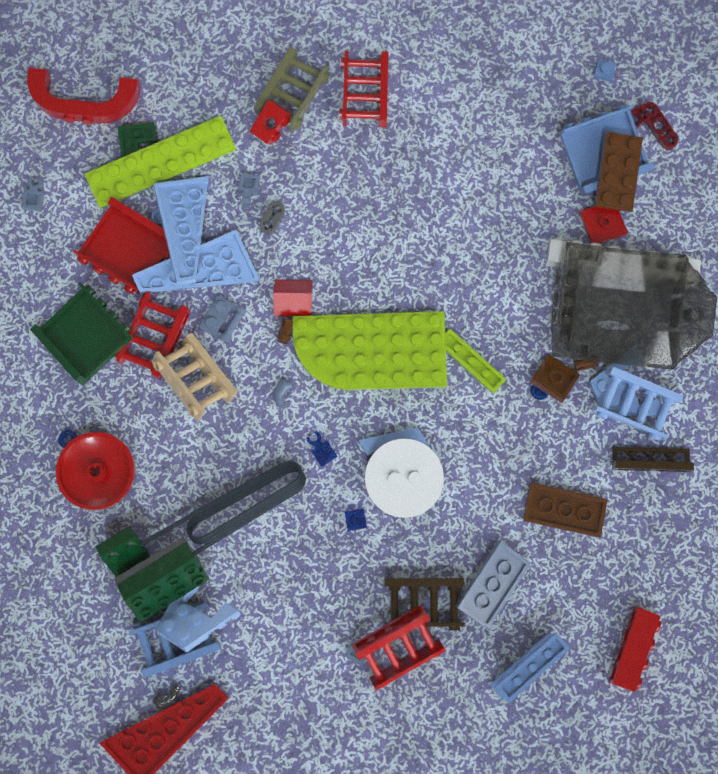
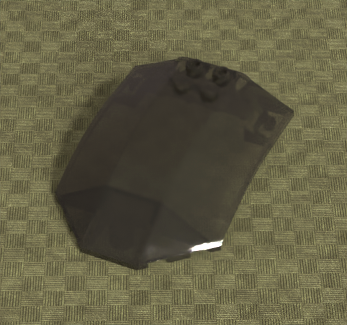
(629, 307)

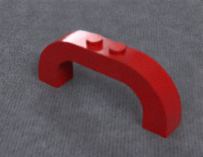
(85, 112)

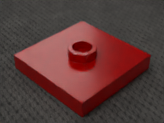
(603, 224)

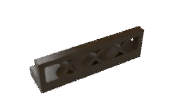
(653, 465)

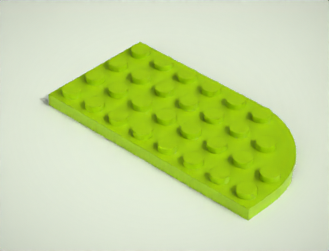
(373, 350)

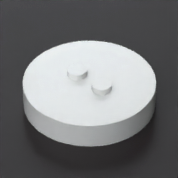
(404, 478)

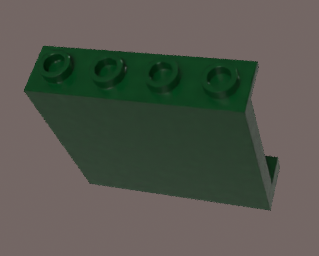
(83, 335)

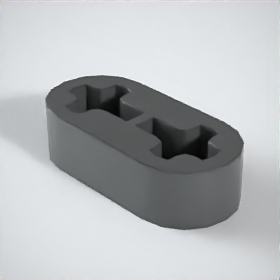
(269, 216)

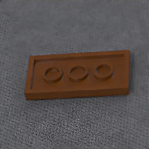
(618, 172)
(565, 510)

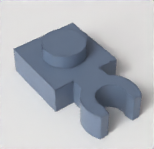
(33, 198)

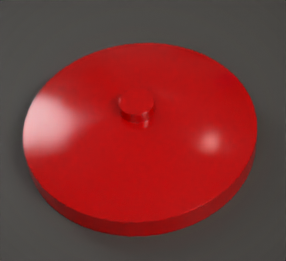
(95, 471)

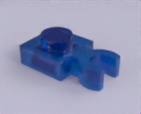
(323, 451)

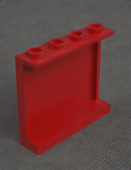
(123, 245)

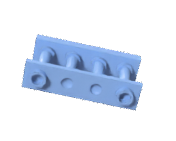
(651, 391)

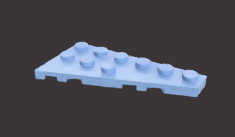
(182, 217)
(219, 263)

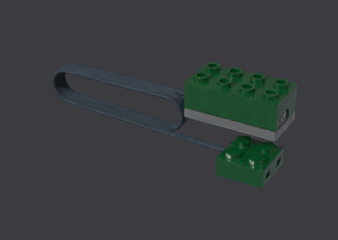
(157, 580)

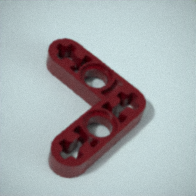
(650, 120)

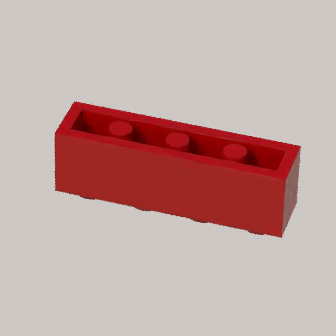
(635, 649)

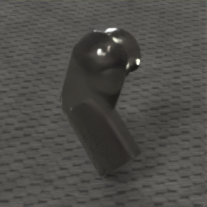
(168, 699)

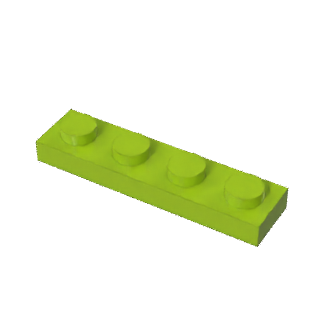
(473, 362)

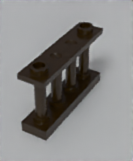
(433, 585)

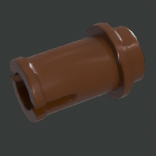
(285, 331)
(583, 365)

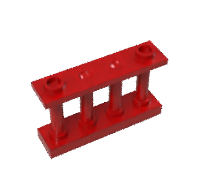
(380, 98)
(172, 333)
(383, 636)

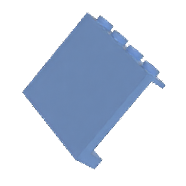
(585, 143)

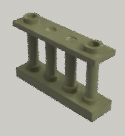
(282, 75)

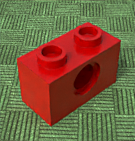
(261, 126)

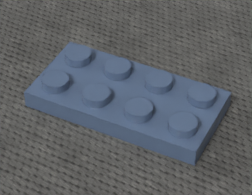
(493, 584)

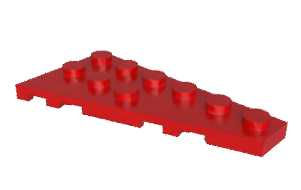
(156, 739)

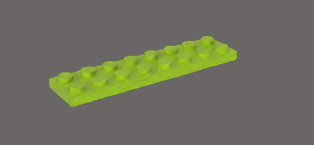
(160, 161)

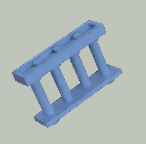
(171, 659)
(529, 666)

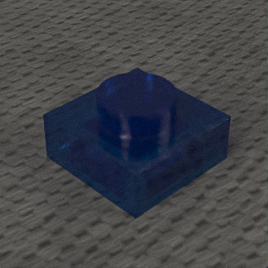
(355, 519)

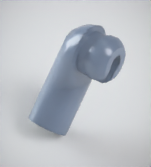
(279, 391)

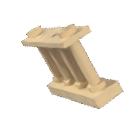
(206, 364)

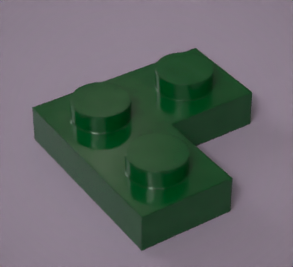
(132, 135)

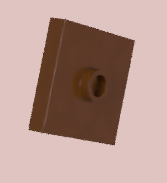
(555, 378)

